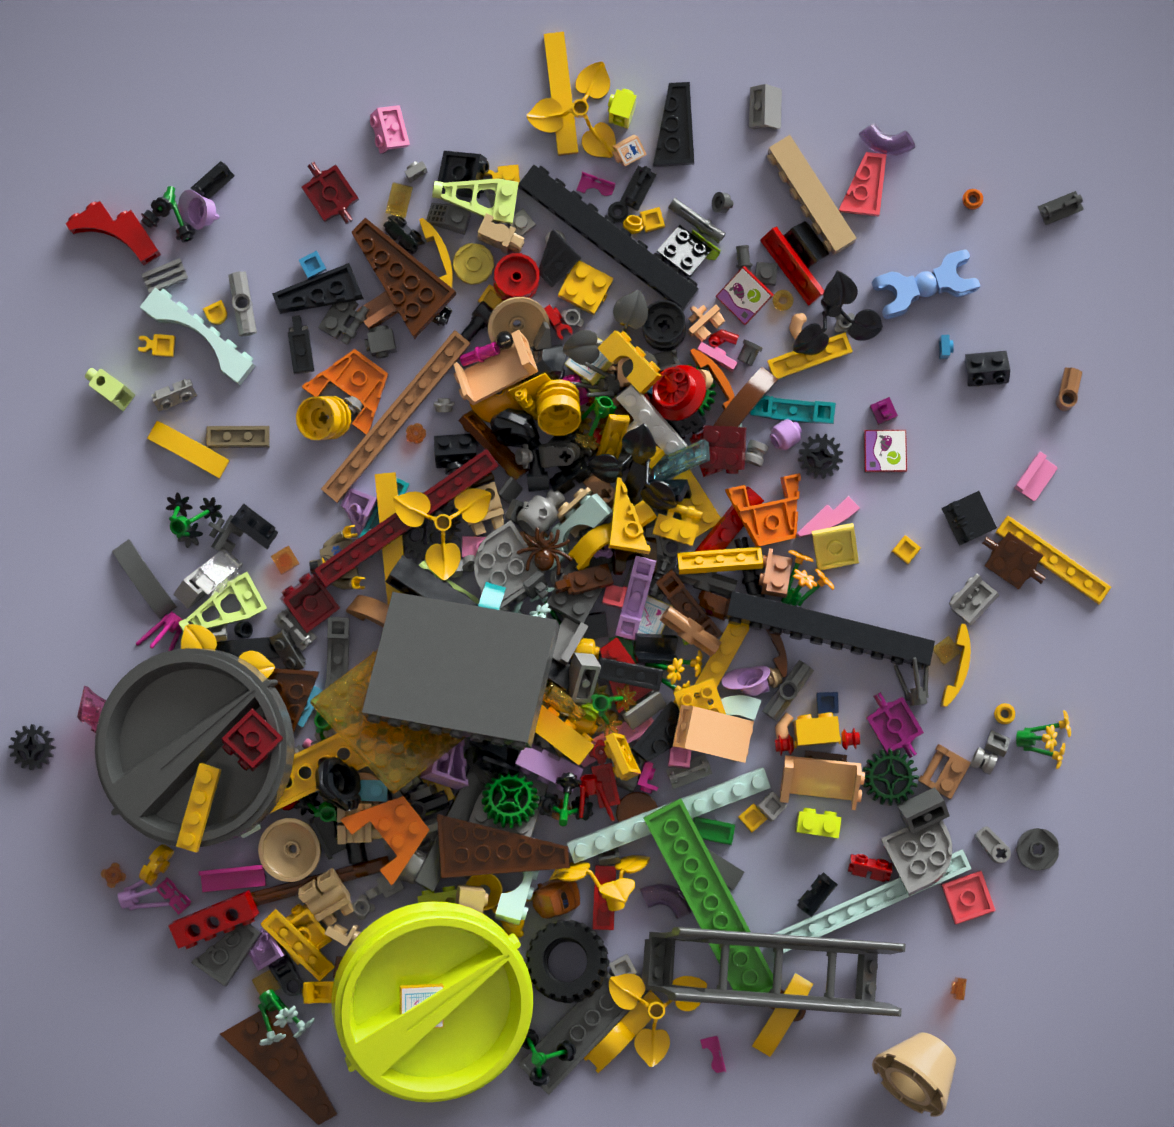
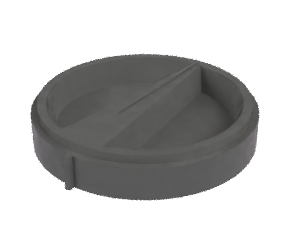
(172, 718)

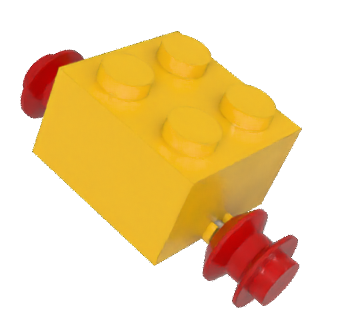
(816, 732)

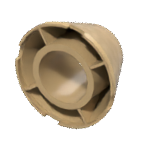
(918, 1072)

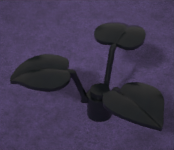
(838, 292)
(641, 447)

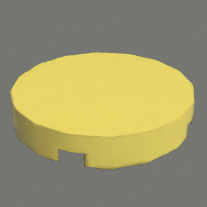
(473, 263)

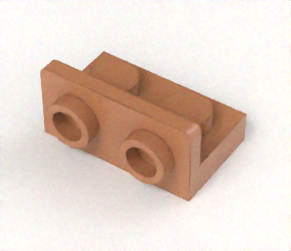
(776, 575)

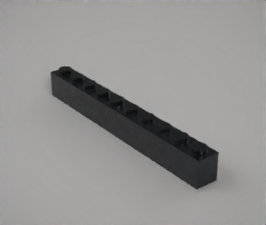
(608, 237)
(416, 581)
(828, 629)

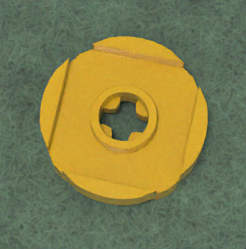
(157, 864)

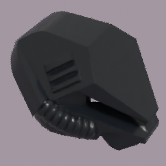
(549, 361)
(515, 428)
(338, 784)

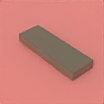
(238, 436)

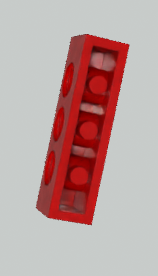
(242, 903)

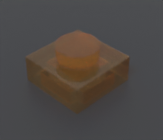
(285, 560)
(958, 988)

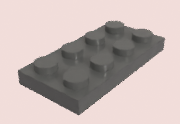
(577, 606)

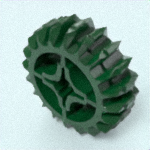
(890, 767)

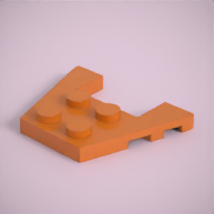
(357, 378)
(771, 520)
(398, 826)

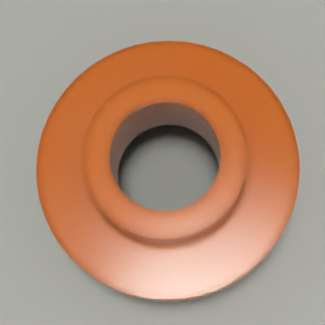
(975, 193)

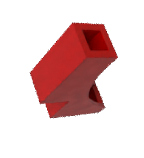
(124, 228)

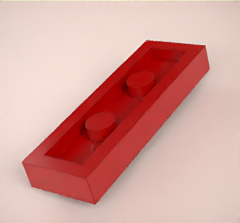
(602, 917)

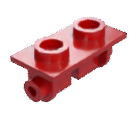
(861, 864)

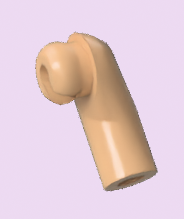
(781, 727)

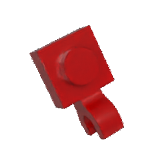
(554, 319)

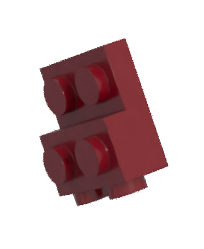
(726, 448)
(309, 602)
(251, 740)

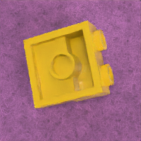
(618, 750)
(308, 926)

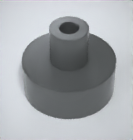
(721, 202)

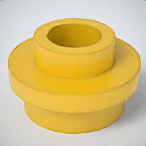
(633, 224)
(1011, 713)

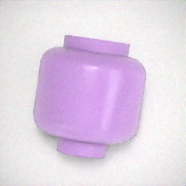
(785, 434)

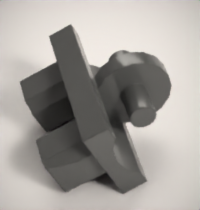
(221, 540)

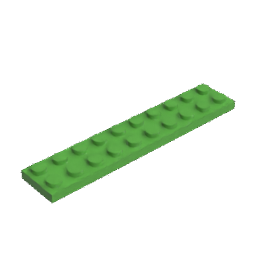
(707, 893)

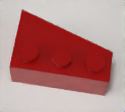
(616, 651)

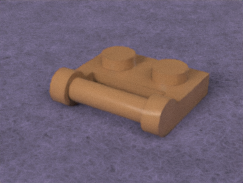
(950, 775)

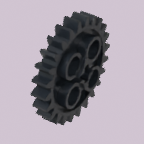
(418, 546)

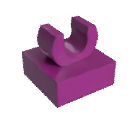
(883, 411)

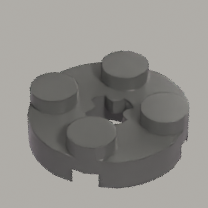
(1036, 861)

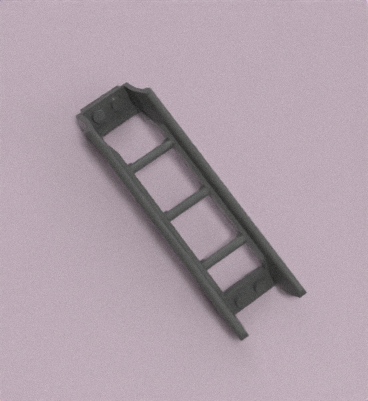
(659, 967)

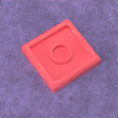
(968, 897)

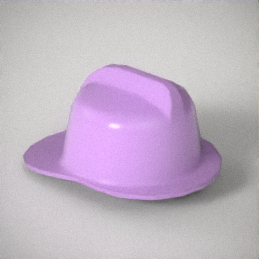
(197, 209)
(749, 680)

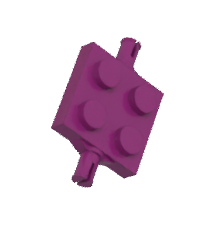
(894, 725)

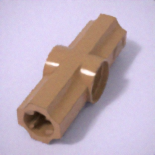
(690, 631)

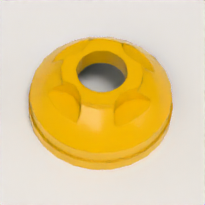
(494, 885)

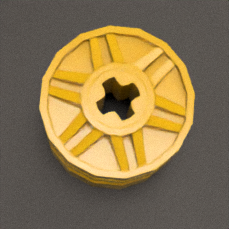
(558, 407)
(313, 417)

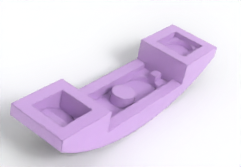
(635, 597)

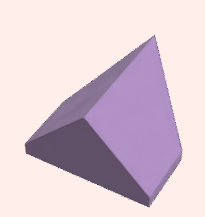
(359, 508)
(266, 950)

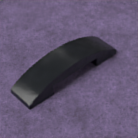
(238, 647)

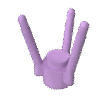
(130, 897)

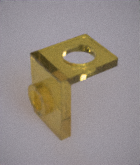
(399, 199)

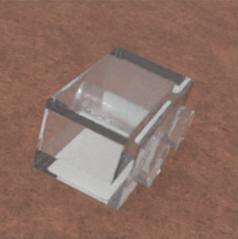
(216, 572)

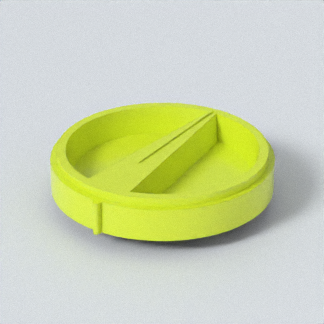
(482, 1002)

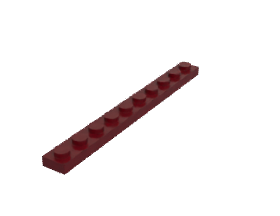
(393, 527)

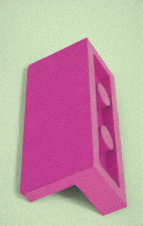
(233, 878)

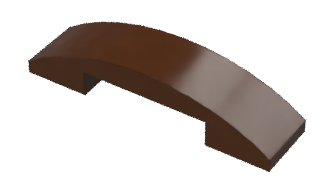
(747, 399)
(685, 603)
(781, 661)

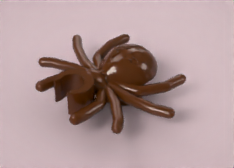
(545, 551)

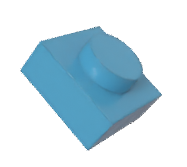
(312, 265)
(945, 346)

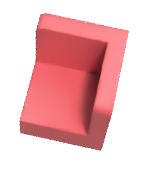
(614, 596)

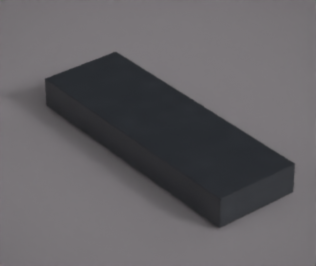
(630, 674)

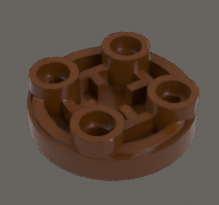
(633, 805)

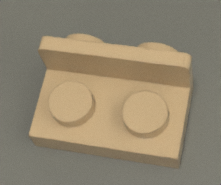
(340, 934)

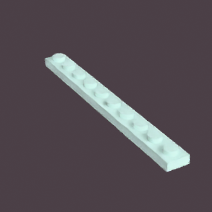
(696, 804)
(866, 904)

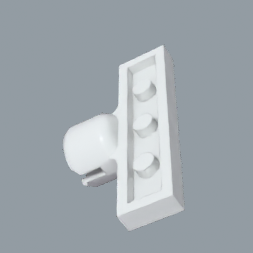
(644, 412)

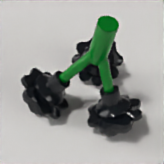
(550, 802)

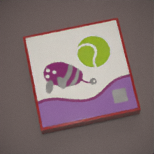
(744, 295)
(885, 451)

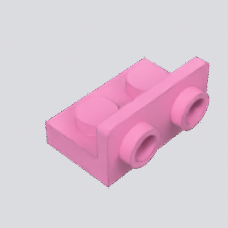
(389, 128)

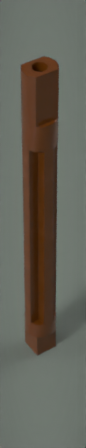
(345, 874)

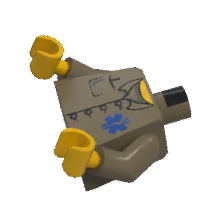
(331, 548)

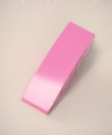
(829, 518)

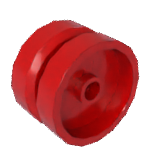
(518, 267)

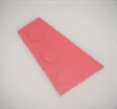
(867, 186)

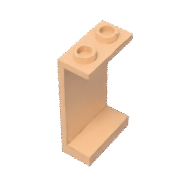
(496, 372)
(713, 733)
(821, 779)

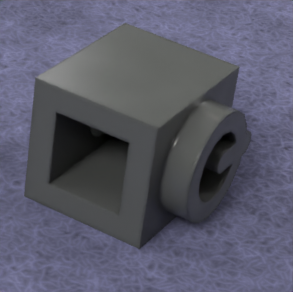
(380, 342)

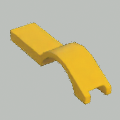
(600, 536)
(621, 1034)

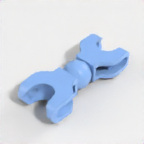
(925, 284)

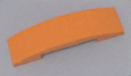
(705, 362)

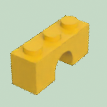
(644, 373)

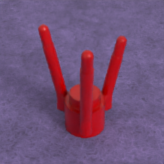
(588, 787)

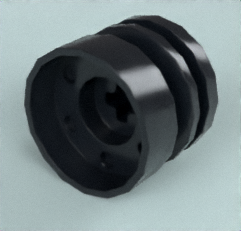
(660, 314)

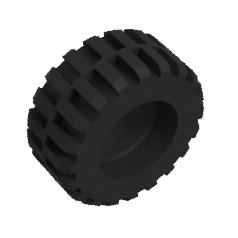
(540, 951)

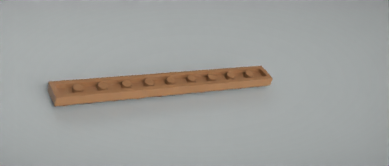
(395, 416)

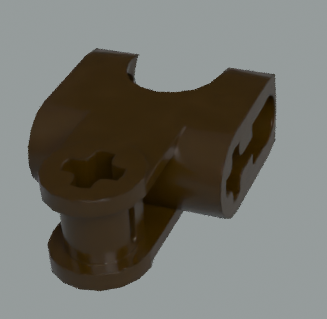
(620, 556)

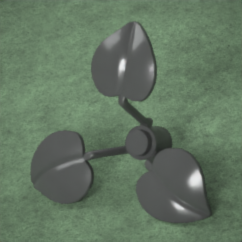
(628, 310)

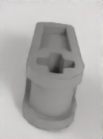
(990, 843)

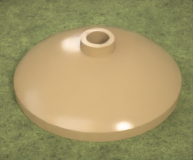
(525, 310)
(276, 851)

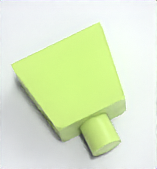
(109, 388)

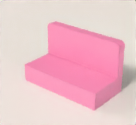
(1036, 477)

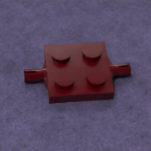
(330, 193)

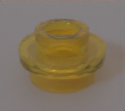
(786, 294)

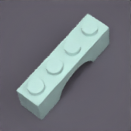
(590, 513)
(512, 904)

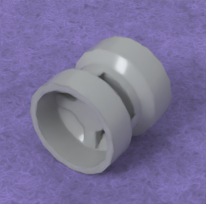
(755, 453)
(988, 762)

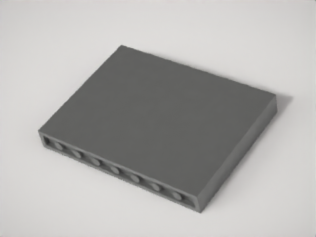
(461, 670)

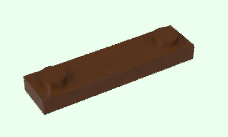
(483, 434)

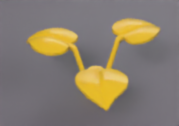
(548, 117)
(414, 506)
(200, 637)
(615, 891)
(626, 993)

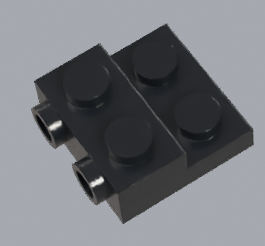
(462, 167)

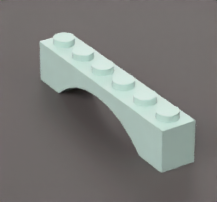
(164, 310)

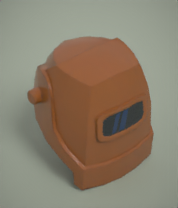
(556, 898)

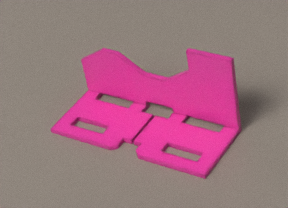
(587, 183)
(175, 899)
(713, 1045)

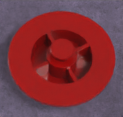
(679, 392)

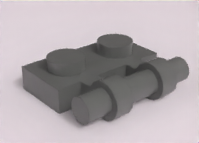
(338, 317)

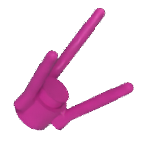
(171, 624)

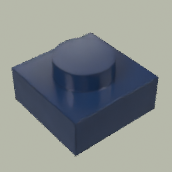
(827, 702)

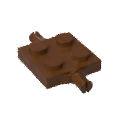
(1013, 560)

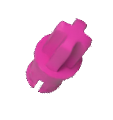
(480, 354)

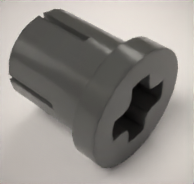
(749, 352)

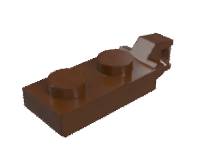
(585, 580)

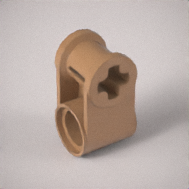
(602, 488)

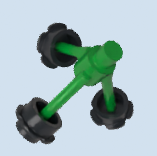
(161, 207)
(539, 1074)

